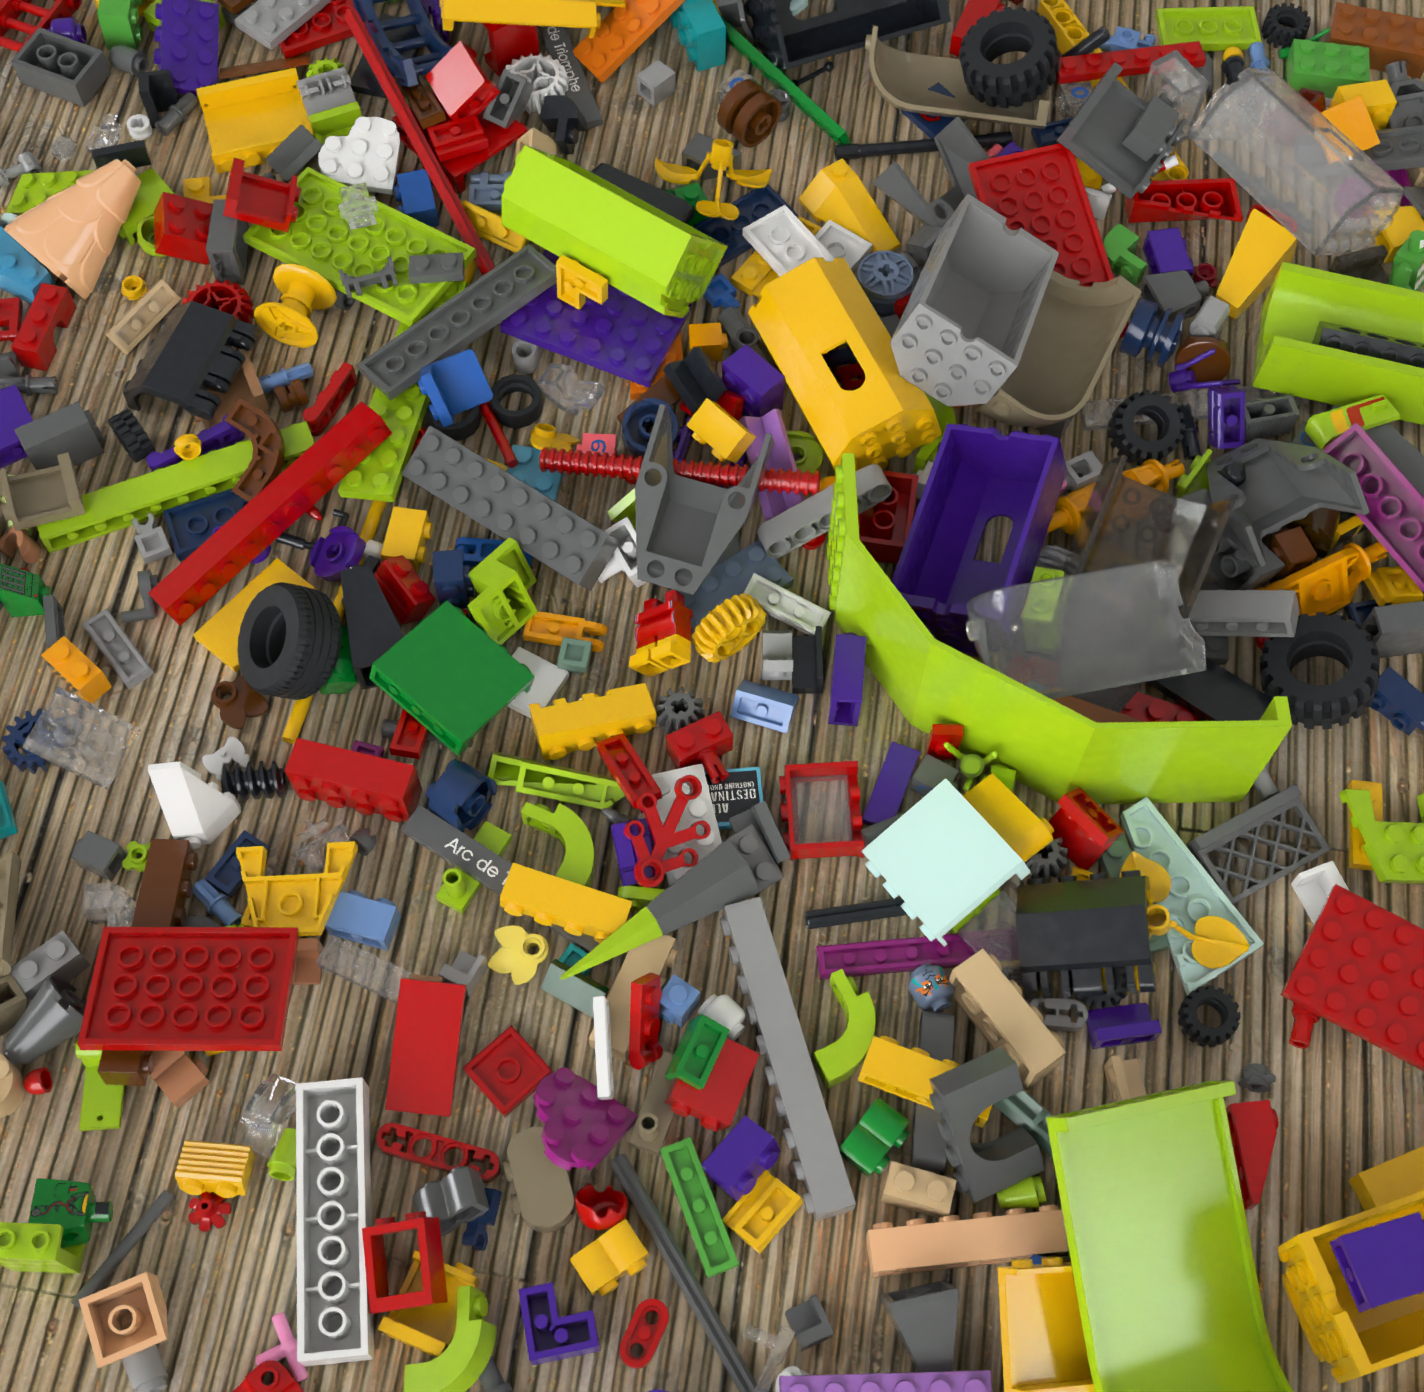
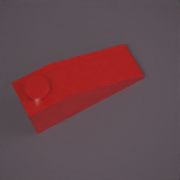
(1253, 1139)

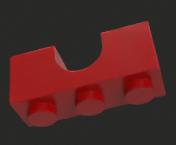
(34, 340)

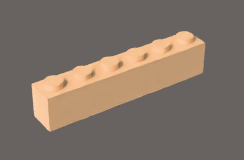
(966, 1242)

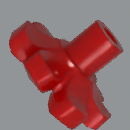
(209, 1211)

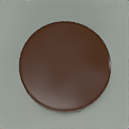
(1213, 367)

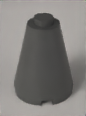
(47, 1021)

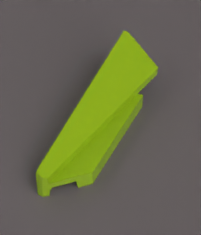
(554, 781)

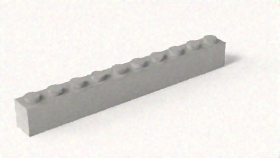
(788, 1061)

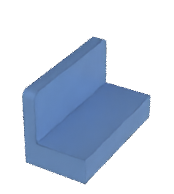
(764, 706)

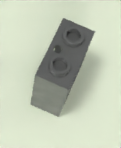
(227, 244)

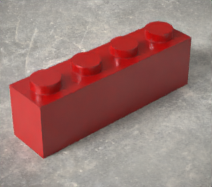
(1185, 201)

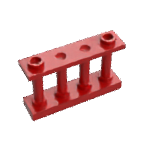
(12, 9)

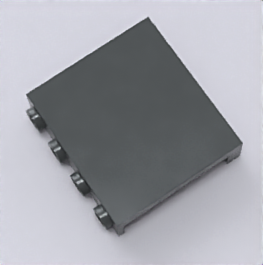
(1102, 126)

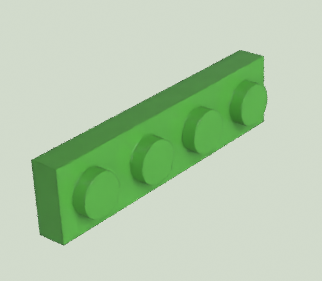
(699, 1208)

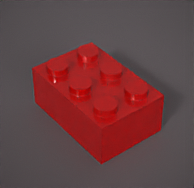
(887, 524)

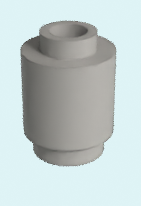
(146, 1370)

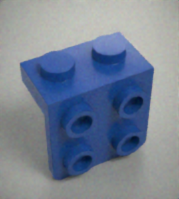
(454, 385)

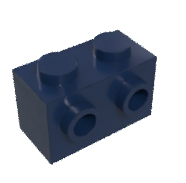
(452, 578)

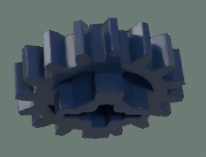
(16, 740)

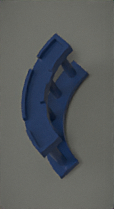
(404, 69)

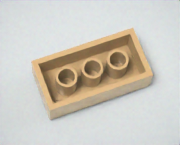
(1005, 1017)

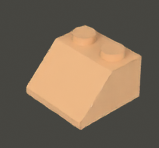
(125, 1318)

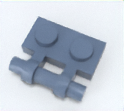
(487, 189)

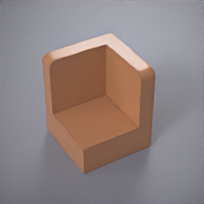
(306, 969)

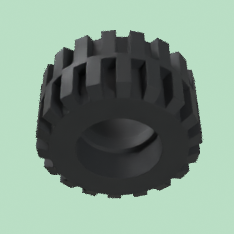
(1161, 412)

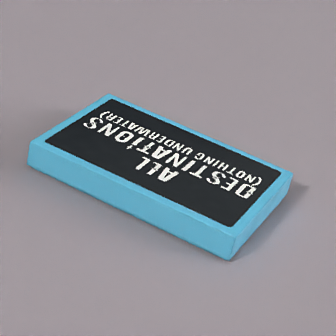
(735, 793)

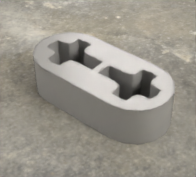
(1061, 1006)

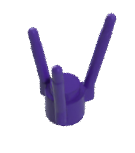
(1185, 380)

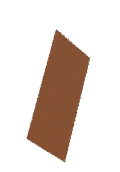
(264, 66)

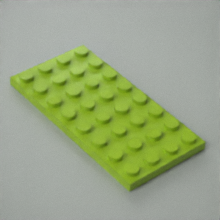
(328, 244)

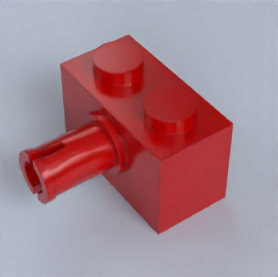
(702, 744)

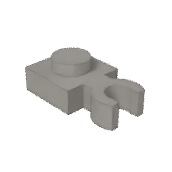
(151, 540)

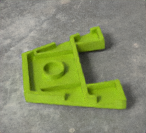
(1391, 847)

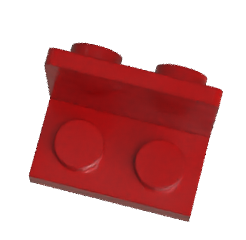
(1083, 828)

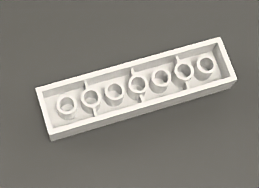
(331, 1212)

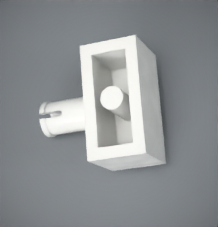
(625, 555)

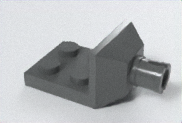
(1409, 97)

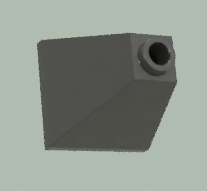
(925, 1323)

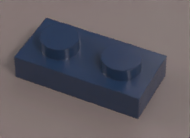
(227, 871)

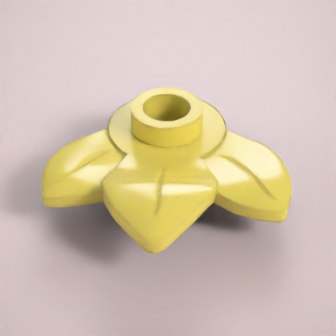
(514, 954)

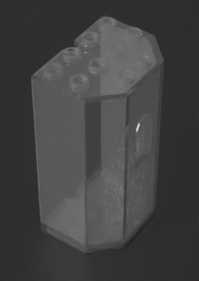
(1297, 164)

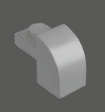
(777, 655)

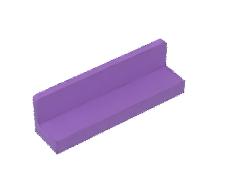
(781, 457)

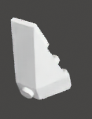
(191, 806)

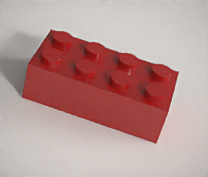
(353, 780)

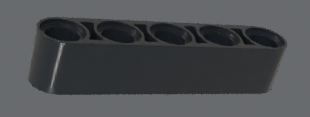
(655, 196)

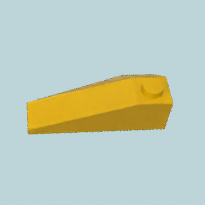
(842, 198)

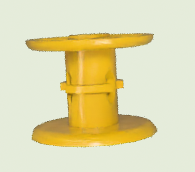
(301, 293)

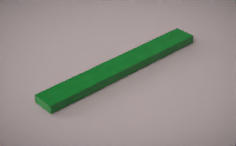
(776, 77)

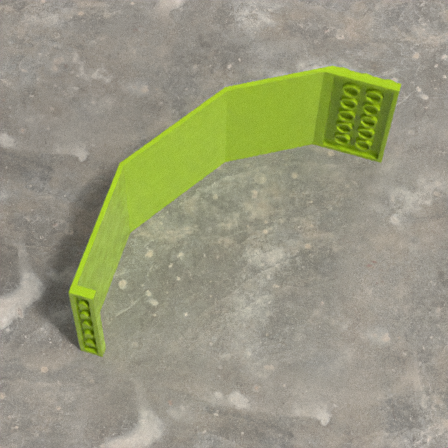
(1031, 733)

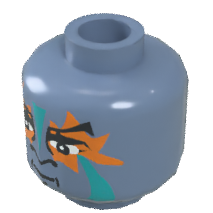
(931, 988)

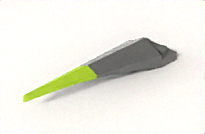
(723, 877)

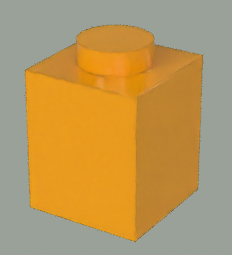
(709, 339)

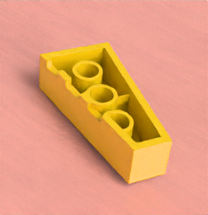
(591, 719)

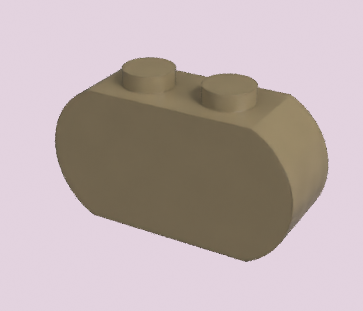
(541, 1187)

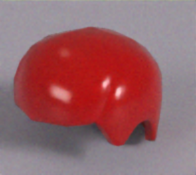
(600, 1209)

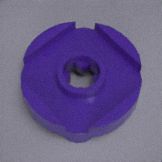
(342, 542)

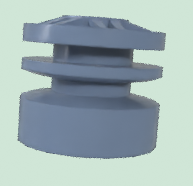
(885, 279)

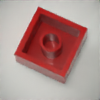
(182, 227)

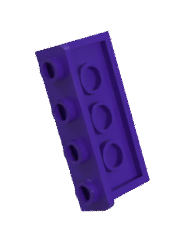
(188, 43)

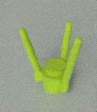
(971, 765)

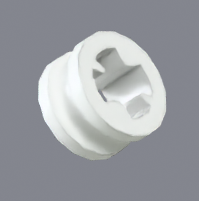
(139, 127)

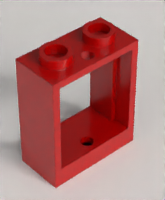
(430, 1258)

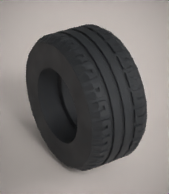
(289, 641)

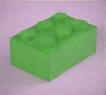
(1326, 66)

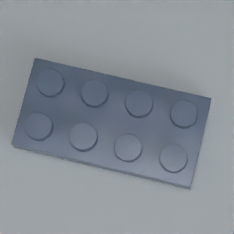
(732, 579)

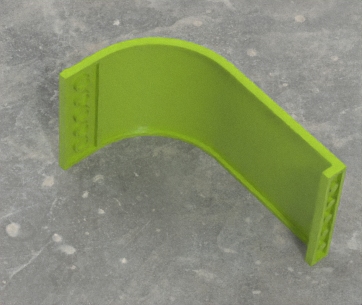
(1162, 1245)

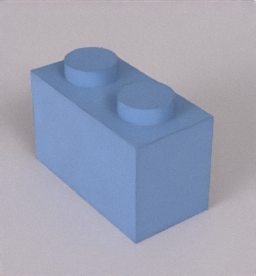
(364, 919)

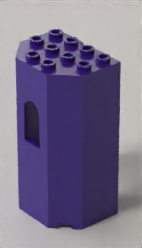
(970, 483)

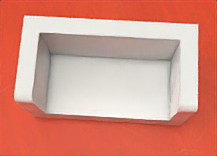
(1315, 885)

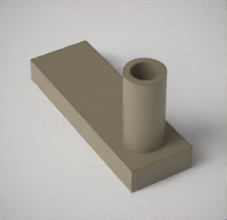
(655, 1115)

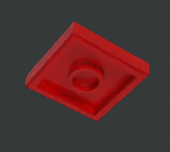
(507, 1071)

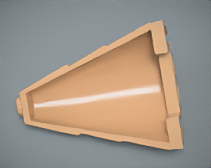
(79, 224)

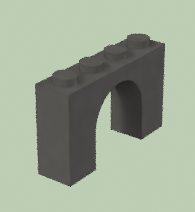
(959, 1099)

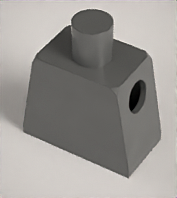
(1174, 291)

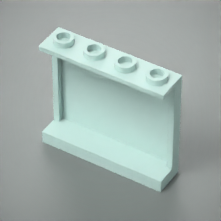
(942, 860)

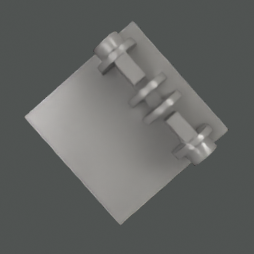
(326, 91)

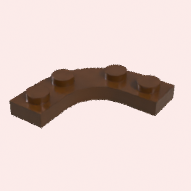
(267, 448)

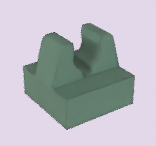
(574, 655)

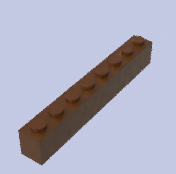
(159, 904)

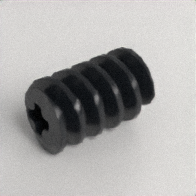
(254, 781)

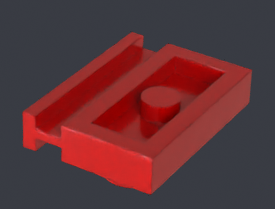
(457, 138)

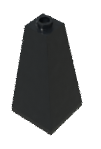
(369, 621)

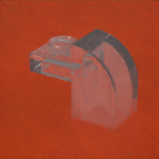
(567, 391)
(108, 905)
(266, 1112)

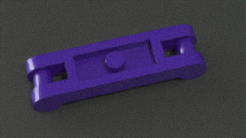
(212, 439)

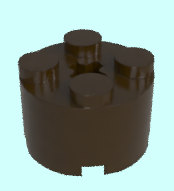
(1319, 528)

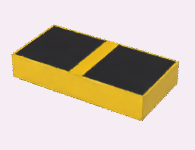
(1347, 530)

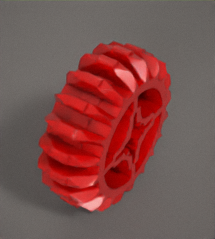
(224, 297)

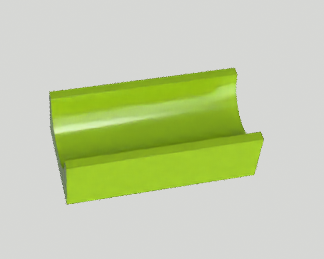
(1295, 366)

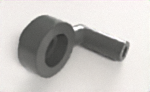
(146, 584)

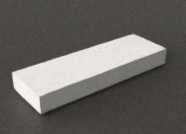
(787, 605)
(603, 1048)

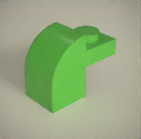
(1120, 250)

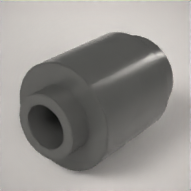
(128, 59)

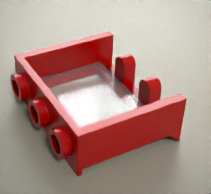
(822, 810)

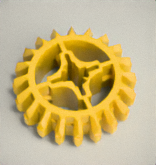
(729, 628)

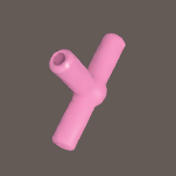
(286, 1349)

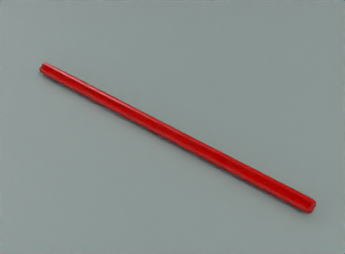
(418, 140)

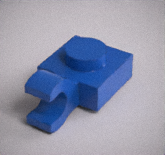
(721, 293)

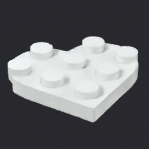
(364, 155)

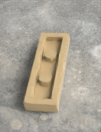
(143, 316)

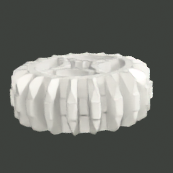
(544, 74)

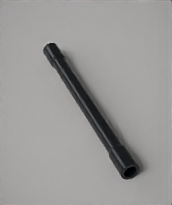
(856, 150)

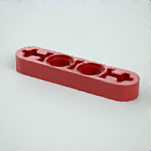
(440, 1147)

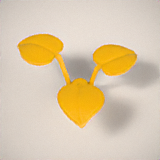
(720, 159)
(1215, 939)

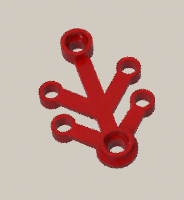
(664, 834)

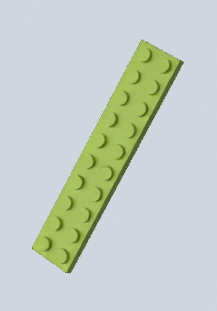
(381, 471)

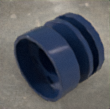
(1152, 332)

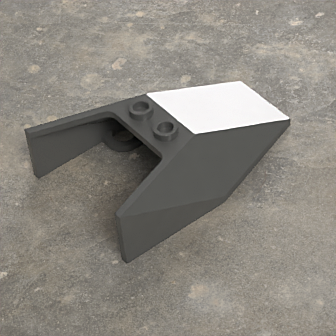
(957, 150)
(1280, 487)
(683, 521)

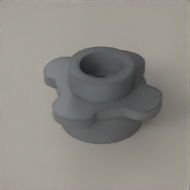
(1257, 1078)

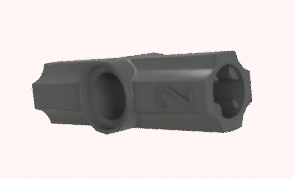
(741, 333)

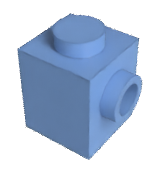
(678, 1001)

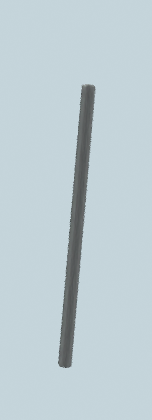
(683, 1274)

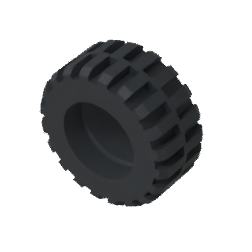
(1006, 33)
(1328, 638)

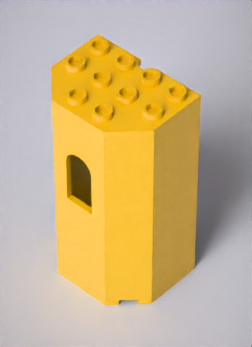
(812, 314)
(1326, 1310)

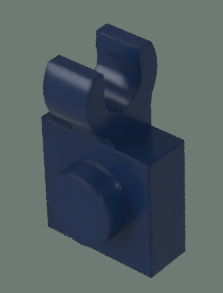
(475, 1232)

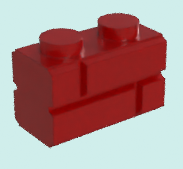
(404, 589)

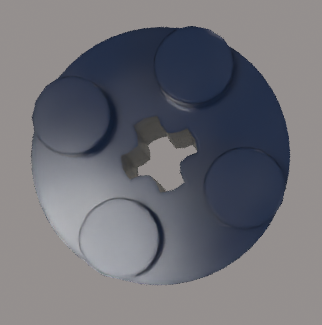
(638, 419)
(461, 795)

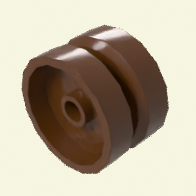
(749, 113)

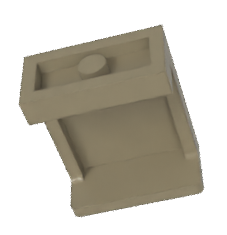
(42, 495)

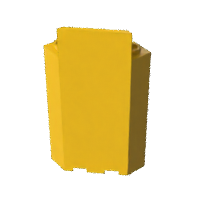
(526, 12)

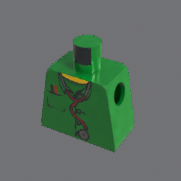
(69, 1205)

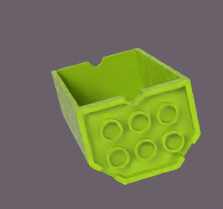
(609, 232)

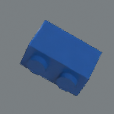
(417, 197)

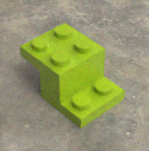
(502, 590)

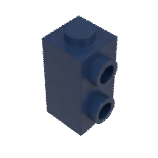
(1399, 702)

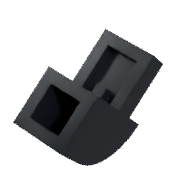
(565, 119)

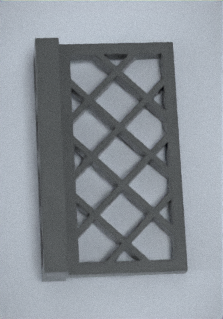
(1251, 820)

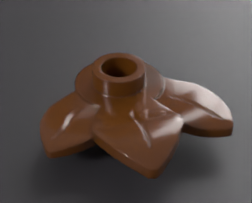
(242, 703)

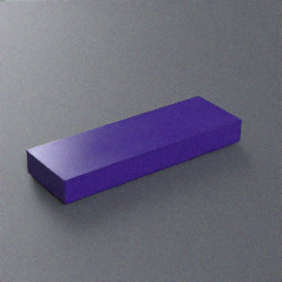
(891, 784)

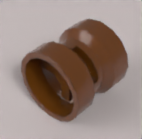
(291, 395)

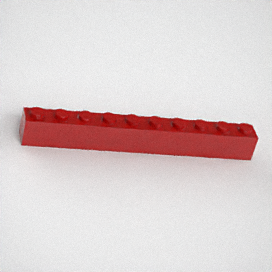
(270, 513)

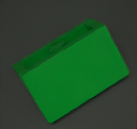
(697, 1051)

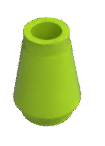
(283, 1159)
(1024, 1194)

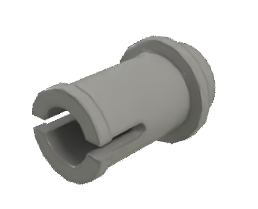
(1265, 785)

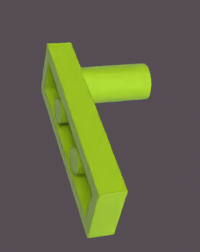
(459, 887)

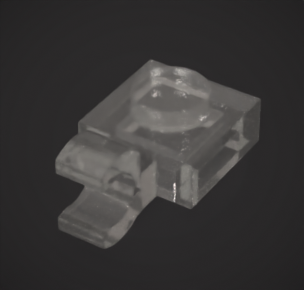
(105, 135)

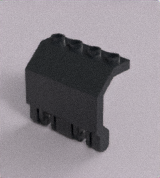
(191, 357)
(1084, 930)

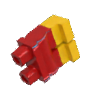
(662, 635)

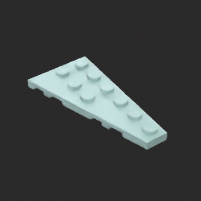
(1191, 892)

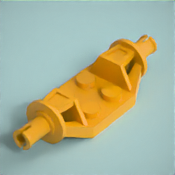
(1151, 473)
(1326, 583)

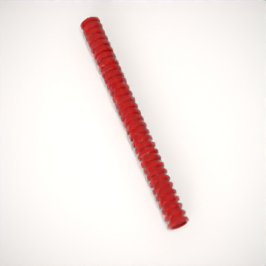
(707, 473)

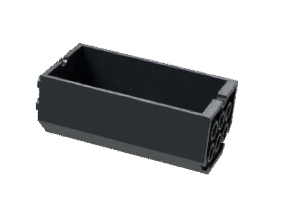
(796, 42)

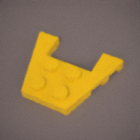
(298, 899)

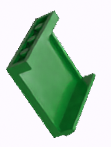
(451, 676)

